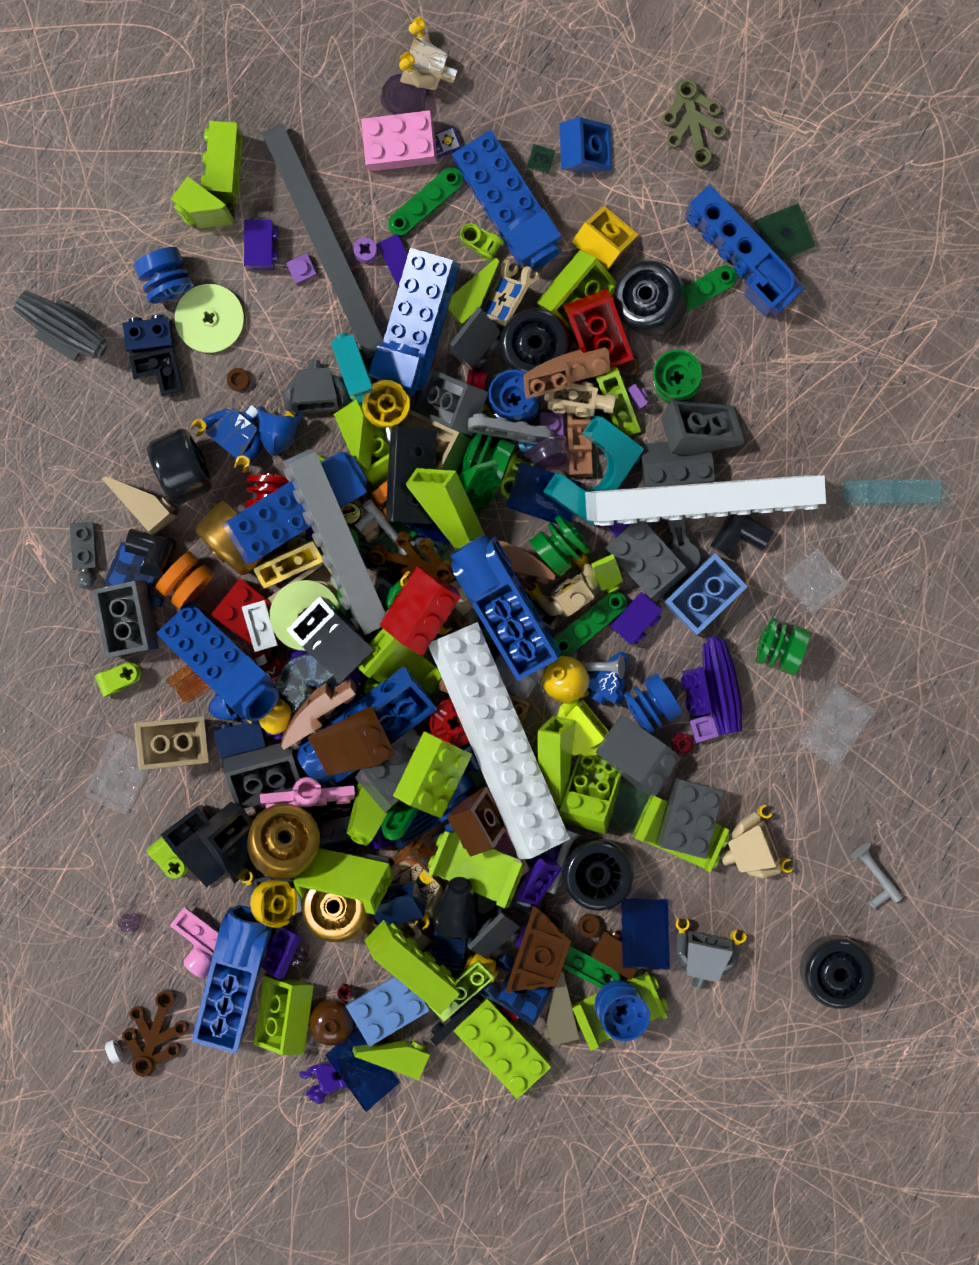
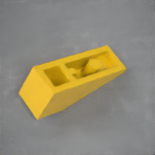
(287, 563)

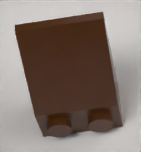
(352, 743)

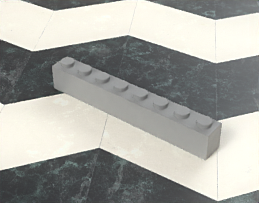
(335, 540)

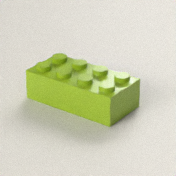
(412, 966)
(503, 1047)

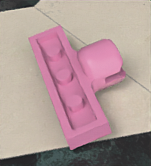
(309, 793)
(202, 937)

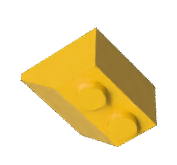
(605, 237)

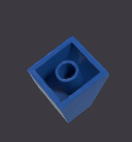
(585, 146)

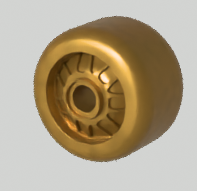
(216, 537)
(281, 859)
(344, 926)

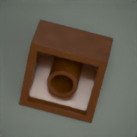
(477, 822)

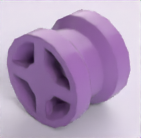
(368, 254)

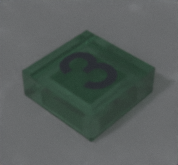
(541, 159)

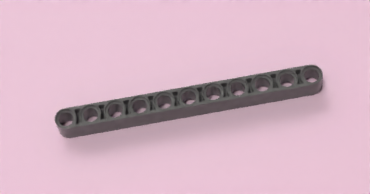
(323, 239)

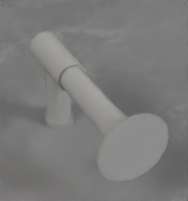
(374, 513)
(616, 666)
(561, 860)
(890, 890)

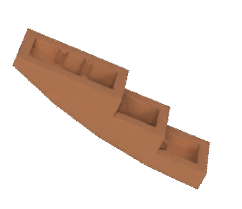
(579, 446)

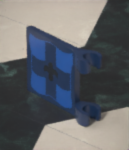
(127, 569)
(522, 1003)

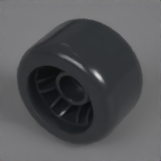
(659, 312)
(528, 325)
(179, 466)
(602, 892)
(827, 956)

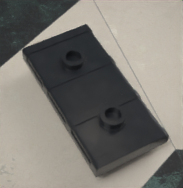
(408, 451)

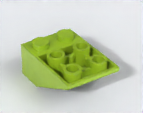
(590, 794)

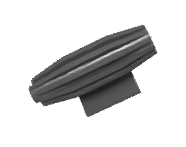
(61, 326)

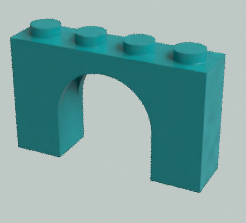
(352, 366)
(620, 454)

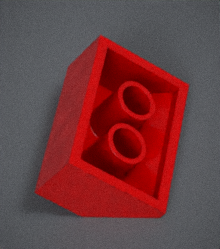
(420, 610)

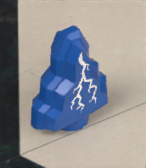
(607, 684)

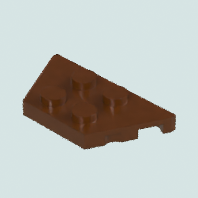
(539, 954)

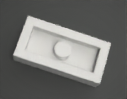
(259, 626)

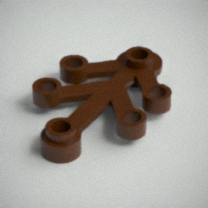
(442, 569)
(153, 1037)

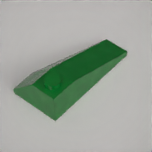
(480, 484)

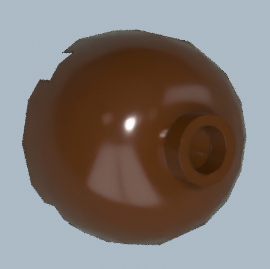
(331, 1022)

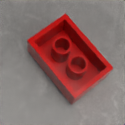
(599, 326)
(231, 615)

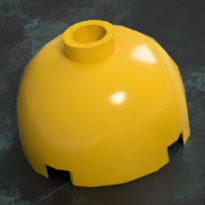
(386, 404)
(565, 679)
(273, 903)

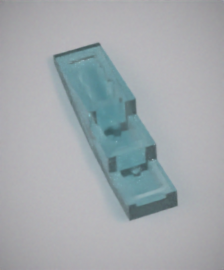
(892, 491)

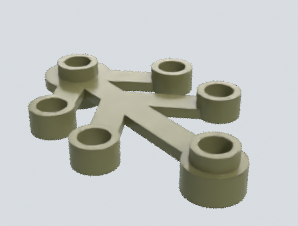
(693, 119)

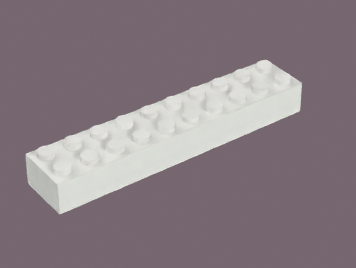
(701, 498)
(498, 741)

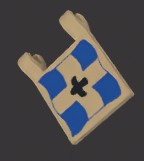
(508, 292)

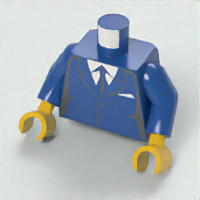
(233, 433)

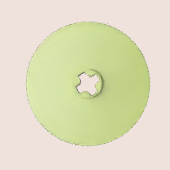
(191, 316)
(291, 602)

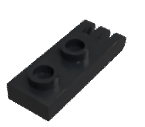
(442, 1030)

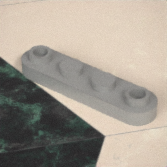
(508, 430)

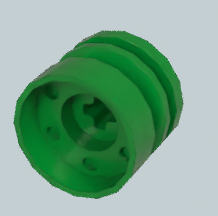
(683, 365)
(481, 453)
(560, 545)
(782, 646)

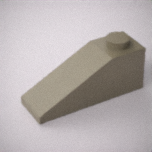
(560, 1017)

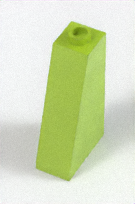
(446, 503)
(555, 755)
(365, 817)

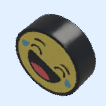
(351, 513)

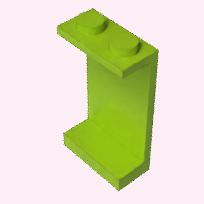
(392, 655)
(649, 827)
(490, 872)
(347, 877)
(592, 1027)

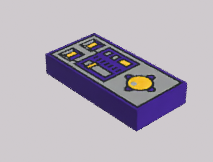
(446, 142)

